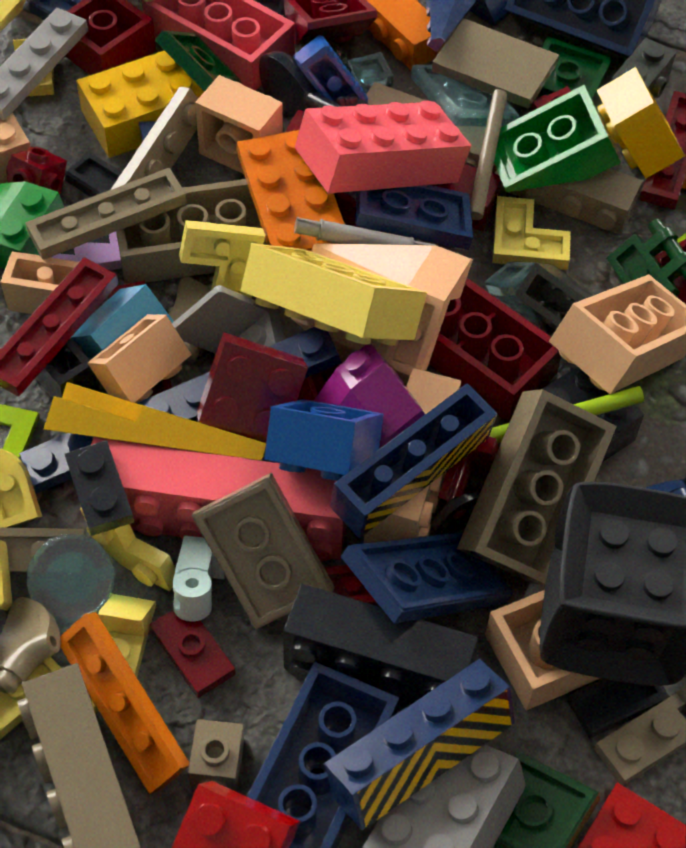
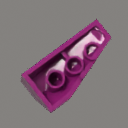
(372, 385)

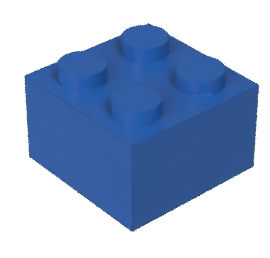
(321, 437)

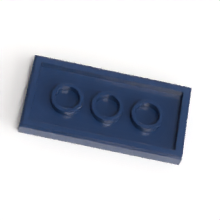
(425, 577)

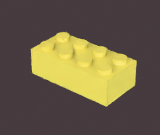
(333, 294)

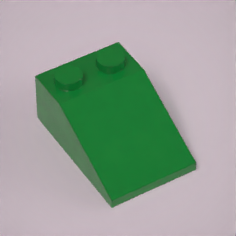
(554, 144)
(18, 205)

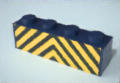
(412, 460)
(420, 743)

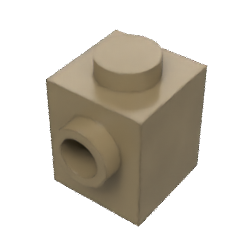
(216, 753)

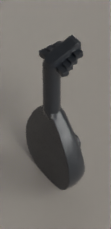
(288, 84)

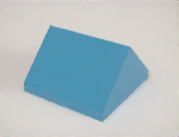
(117, 317)

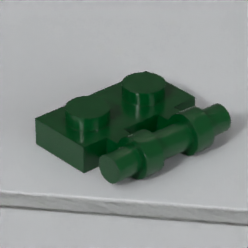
(638, 257)

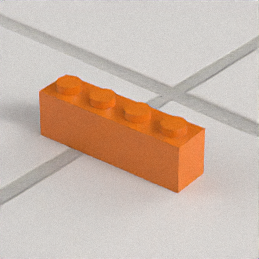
(403, 30)

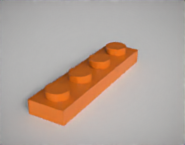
(123, 703)

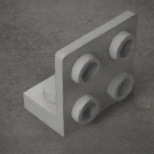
(229, 313)

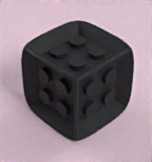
(618, 585)

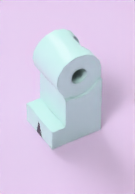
(194, 579)

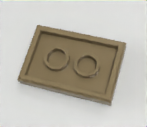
(495, 62)
(261, 549)

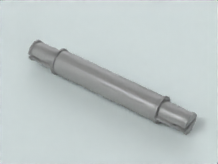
(348, 234)

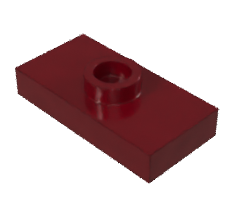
(192, 652)

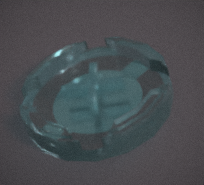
(71, 576)

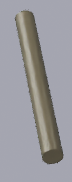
(487, 154)

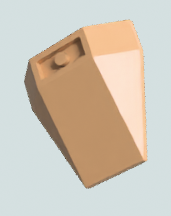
(419, 266)

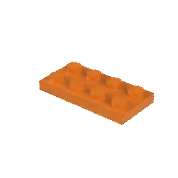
(284, 189)

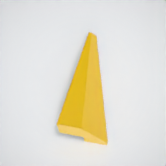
(109, 417)

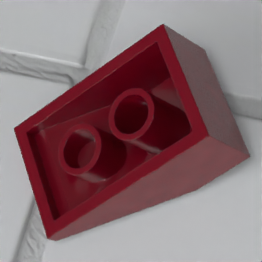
(329, 18)

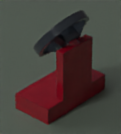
(452, 492)

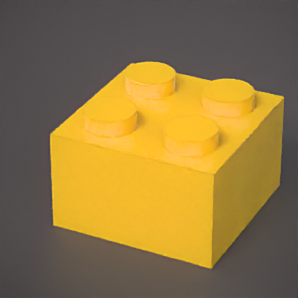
(638, 124)

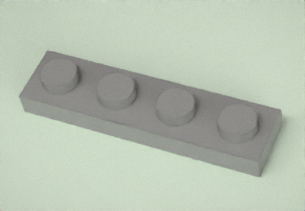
(38, 57)

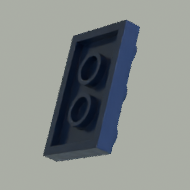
(419, 213)

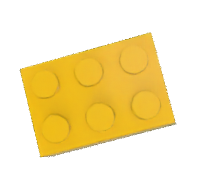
(130, 94)

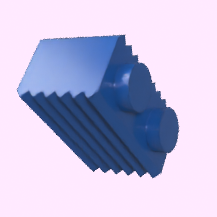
(327, 71)

